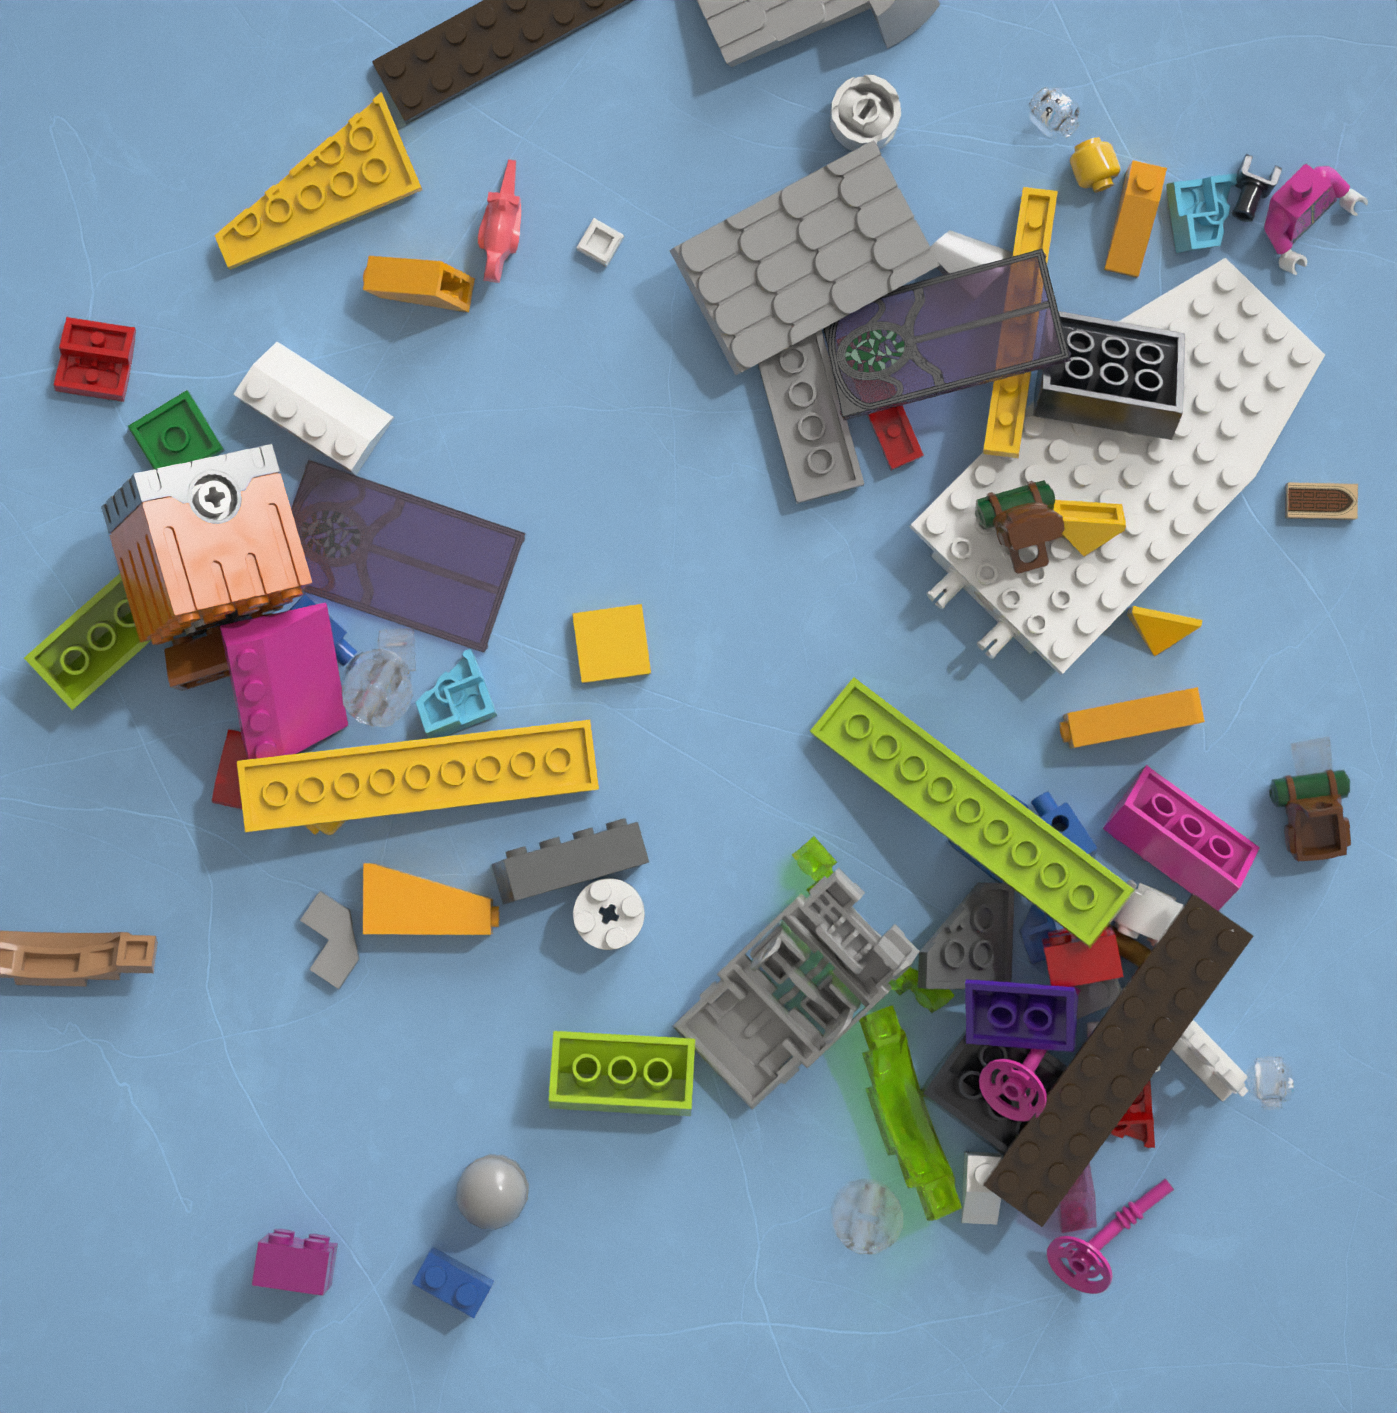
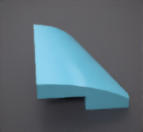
(1199, 211)

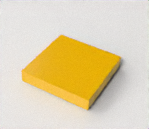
(611, 643)

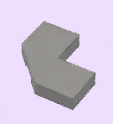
(336, 925)

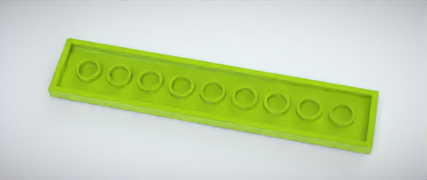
(973, 812)

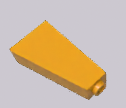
(1132, 718)
(418, 906)

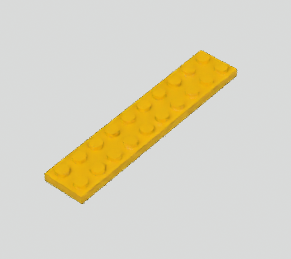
(417, 775)

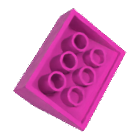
(284, 680)

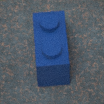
(453, 1282)

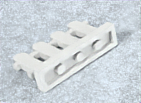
(1210, 1063)

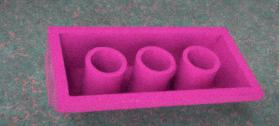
(1181, 838)

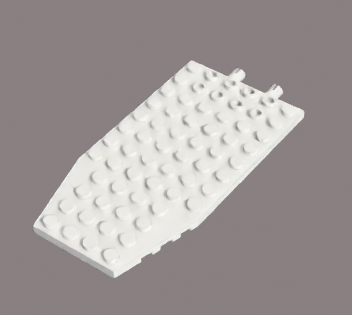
(1240, 388)

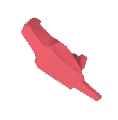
(500, 225)

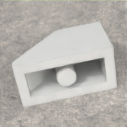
(978, 1202)

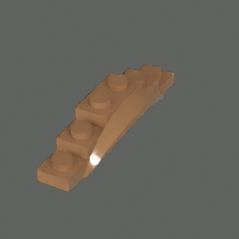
(73, 957)

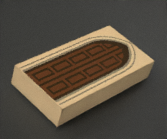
(1321, 501)

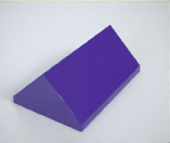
(1020, 1015)

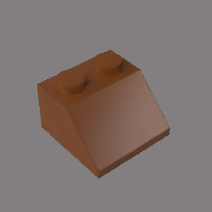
(196, 661)

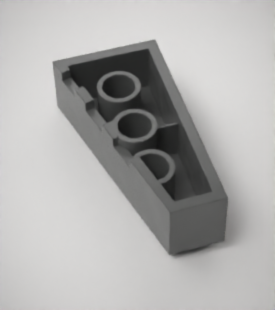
(569, 862)

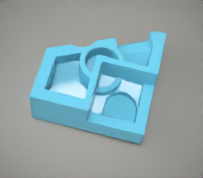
(456, 700)

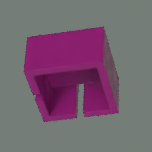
(295, 1263)

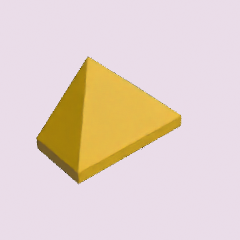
(1090, 523)
(1161, 628)

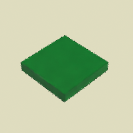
(175, 433)

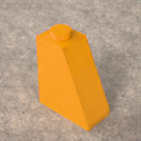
(418, 282)

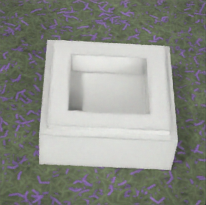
(600, 242)

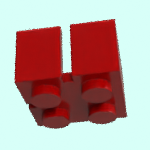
(1076, 964)

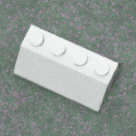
(313, 407)

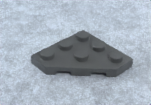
(972, 941)

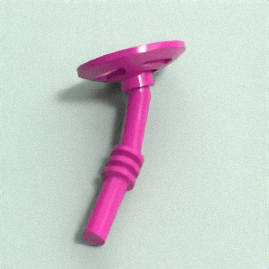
(1015, 1085)
(1089, 1252)

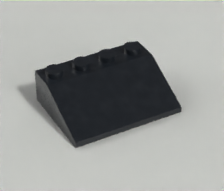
(1116, 378)
(957, 1090)

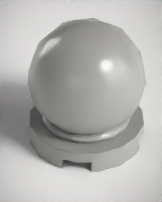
(492, 1192)

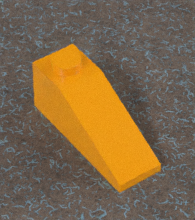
(1135, 218)

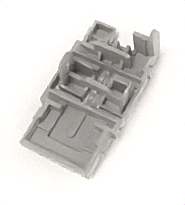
(751, 1031)

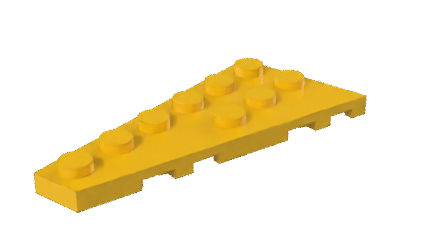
(335, 183)

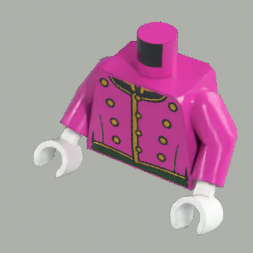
(1300, 205)

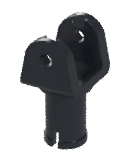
(1252, 189)

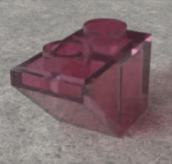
(1078, 1207)

